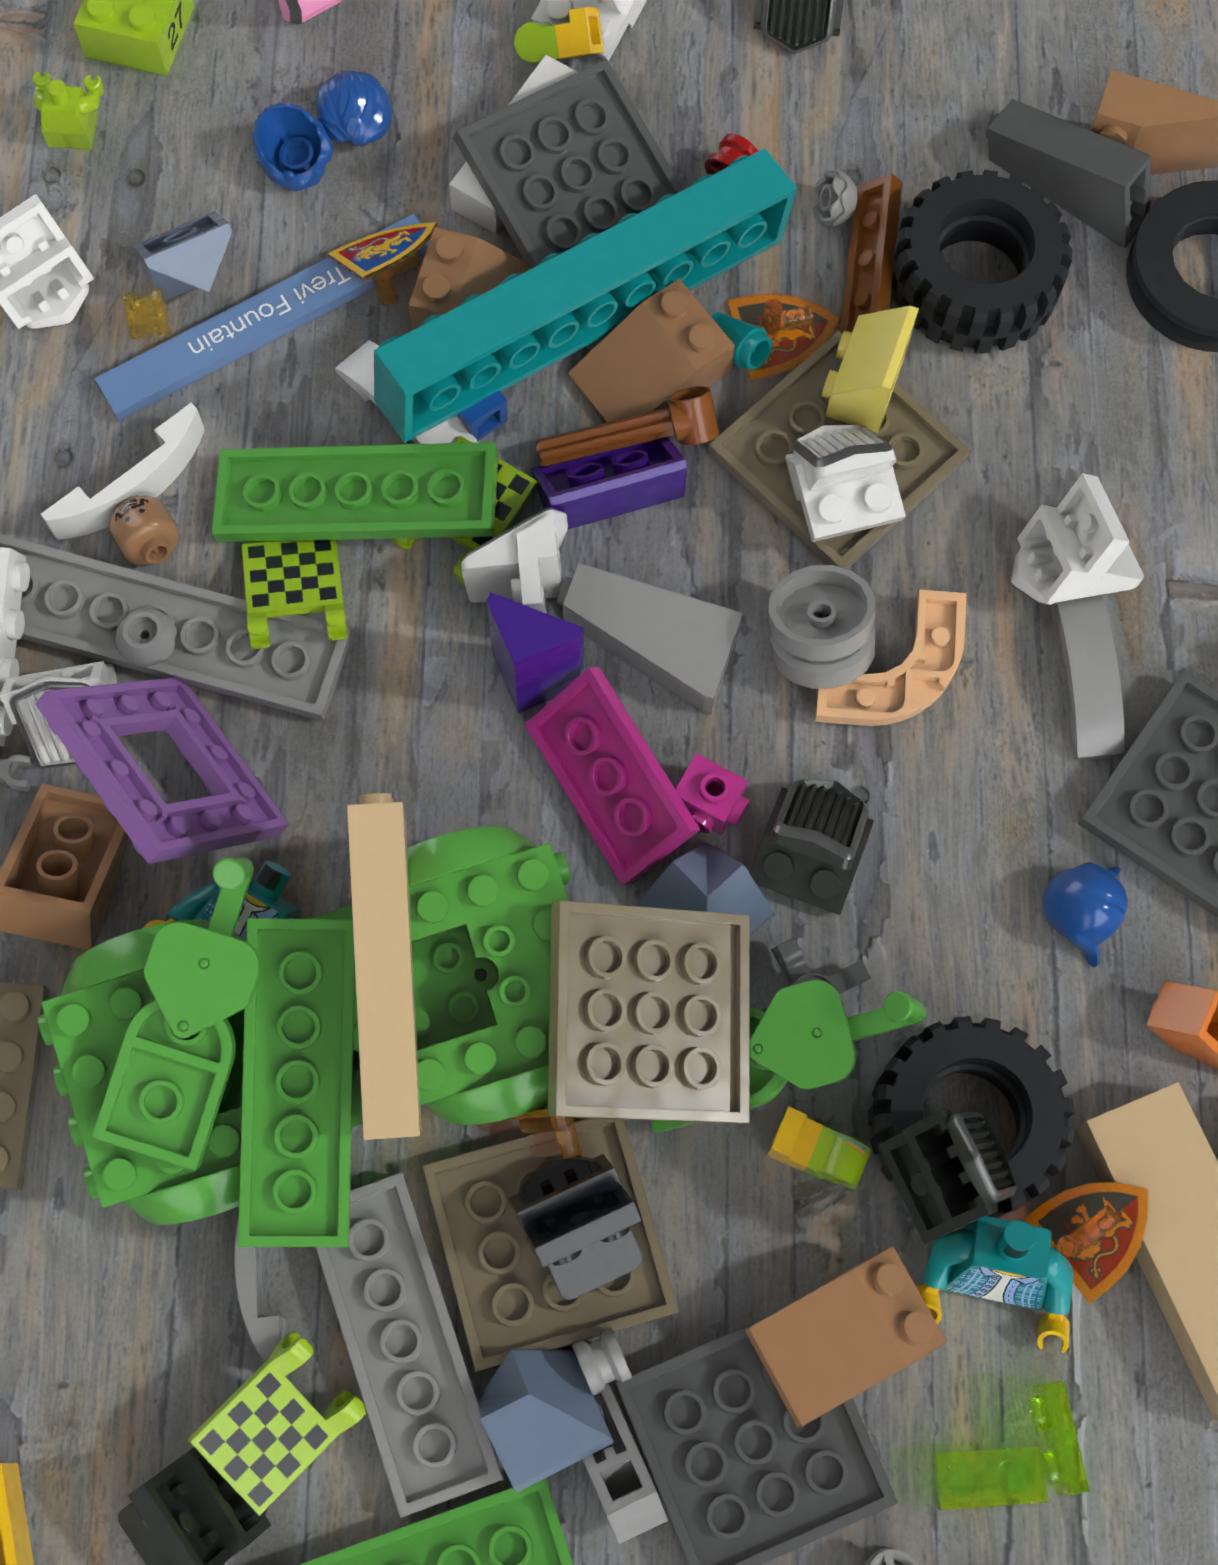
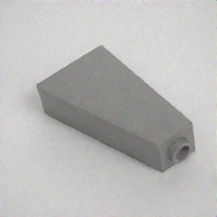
(655, 630)

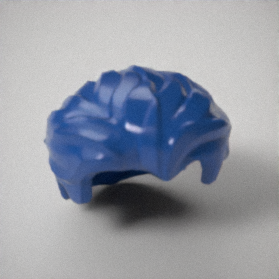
(353, 108)
(291, 146)

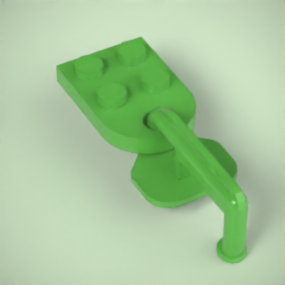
(811, 1039)
(171, 1084)

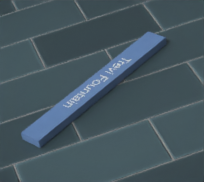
(233, 333)

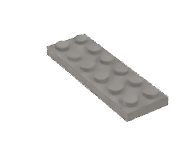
(407, 1352)

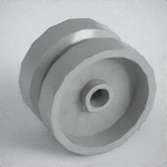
(822, 626)

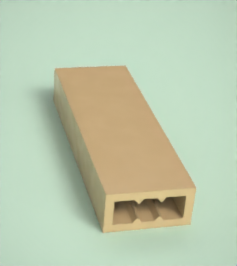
(384, 968)
(1165, 1149)

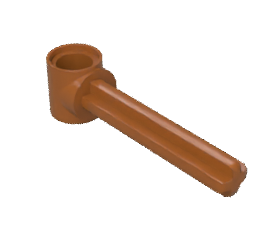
(688, 417)

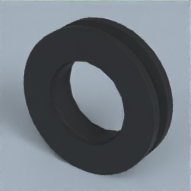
(1151, 275)

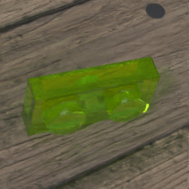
(1063, 1461)
(989, 1478)

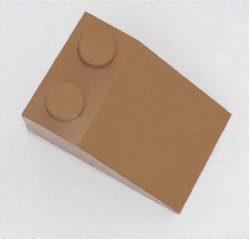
(1160, 121)
(456, 269)
(652, 354)
(62, 869)
(845, 1336)

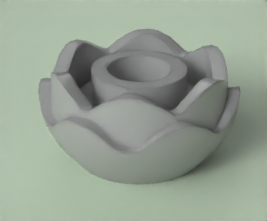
(835, 198)
(150, 650)

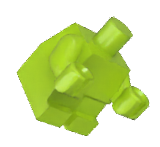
(67, 111)

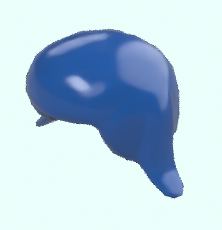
(1086, 906)

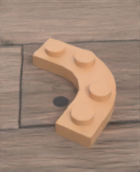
(913, 684)

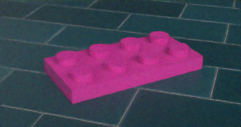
(611, 776)

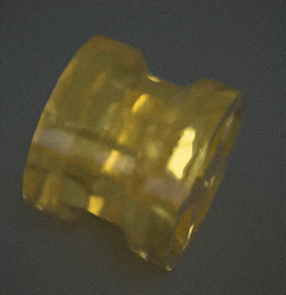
(147, 314)

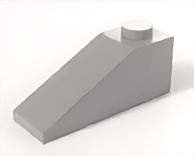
(622, 1477)

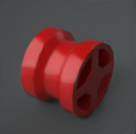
(730, 148)

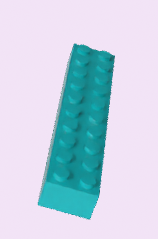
(579, 294)

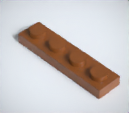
(871, 249)

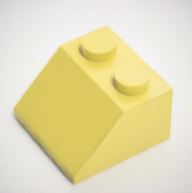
(869, 367)

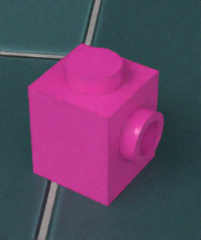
(712, 795)

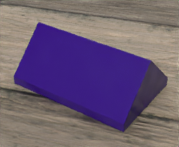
(613, 481)
(533, 651)

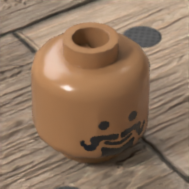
(144, 528)

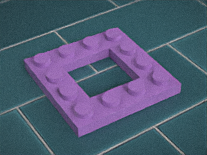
(88, 727)

